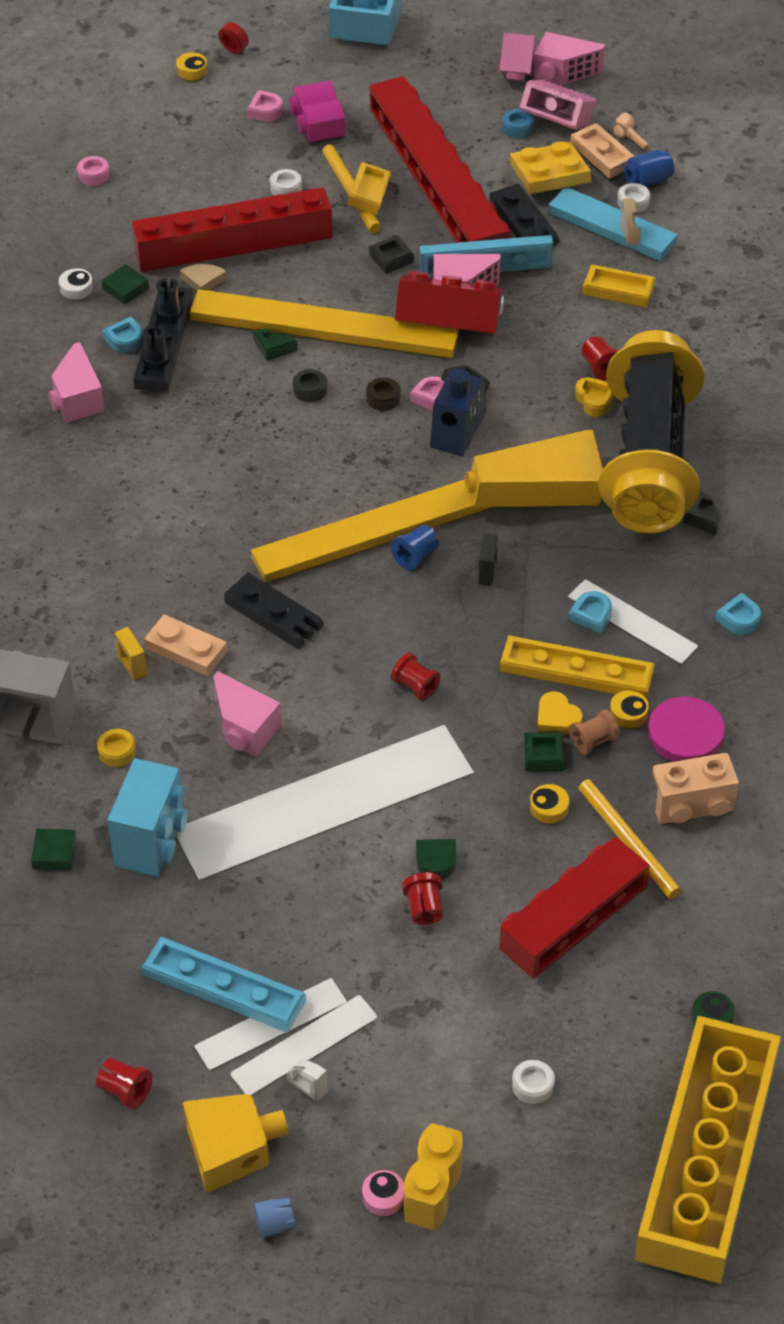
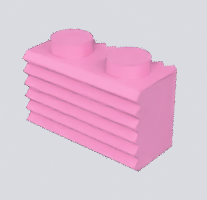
(557, 104)

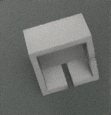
(34, 681)

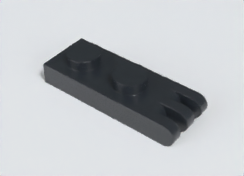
(521, 213)
(272, 610)

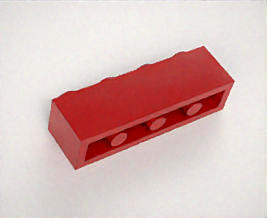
(573, 906)

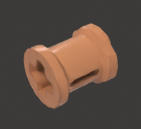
(594, 732)

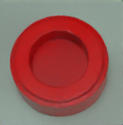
(233, 38)

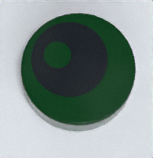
(713, 1006)

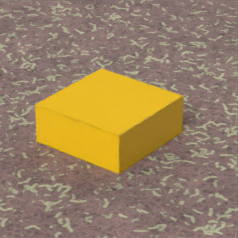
(130, 653)

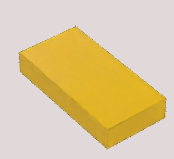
(369, 188)
(619, 285)

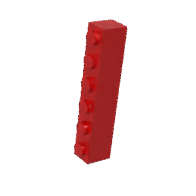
(232, 229)

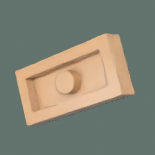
(601, 150)
(185, 645)

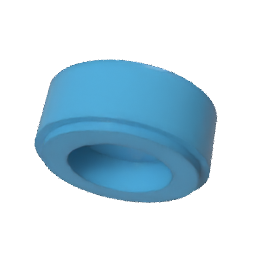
(518, 124)

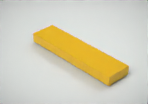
(575, 666)

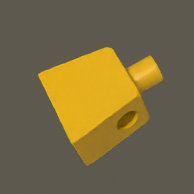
(230, 1137)

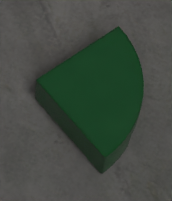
(274, 344)

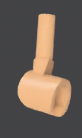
(625, 126)

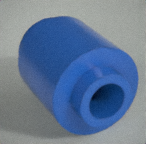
(649, 168)

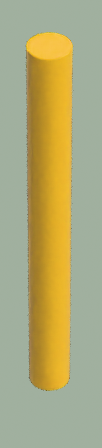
(347, 182)
(628, 837)

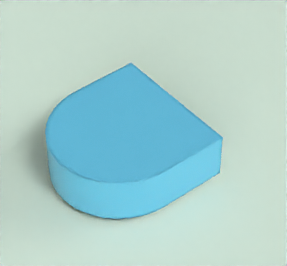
(124, 336)
(592, 611)
(739, 615)

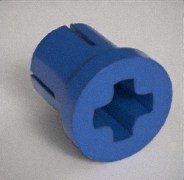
(413, 547)

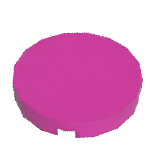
(685, 729)

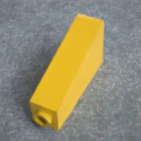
(538, 474)

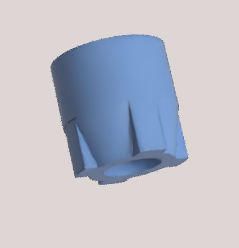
(274, 1216)

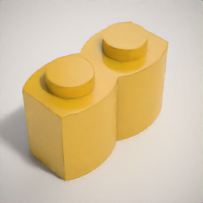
(433, 1176)

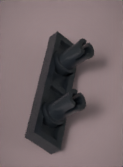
(163, 336)

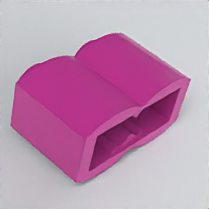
(317, 111)

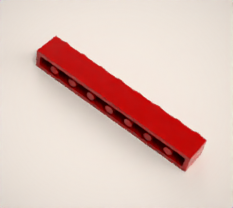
(434, 163)

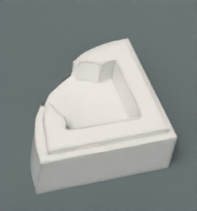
(309, 1079)

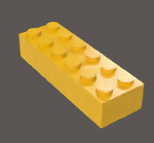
(707, 1150)

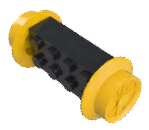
(650, 480)

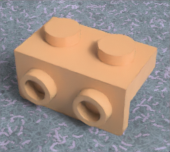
(695, 788)

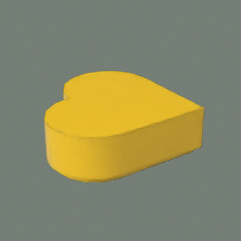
(594, 396)
(556, 713)

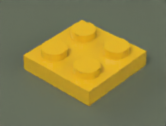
(550, 167)

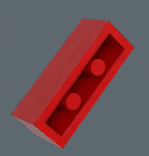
(448, 302)

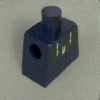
(461, 398)

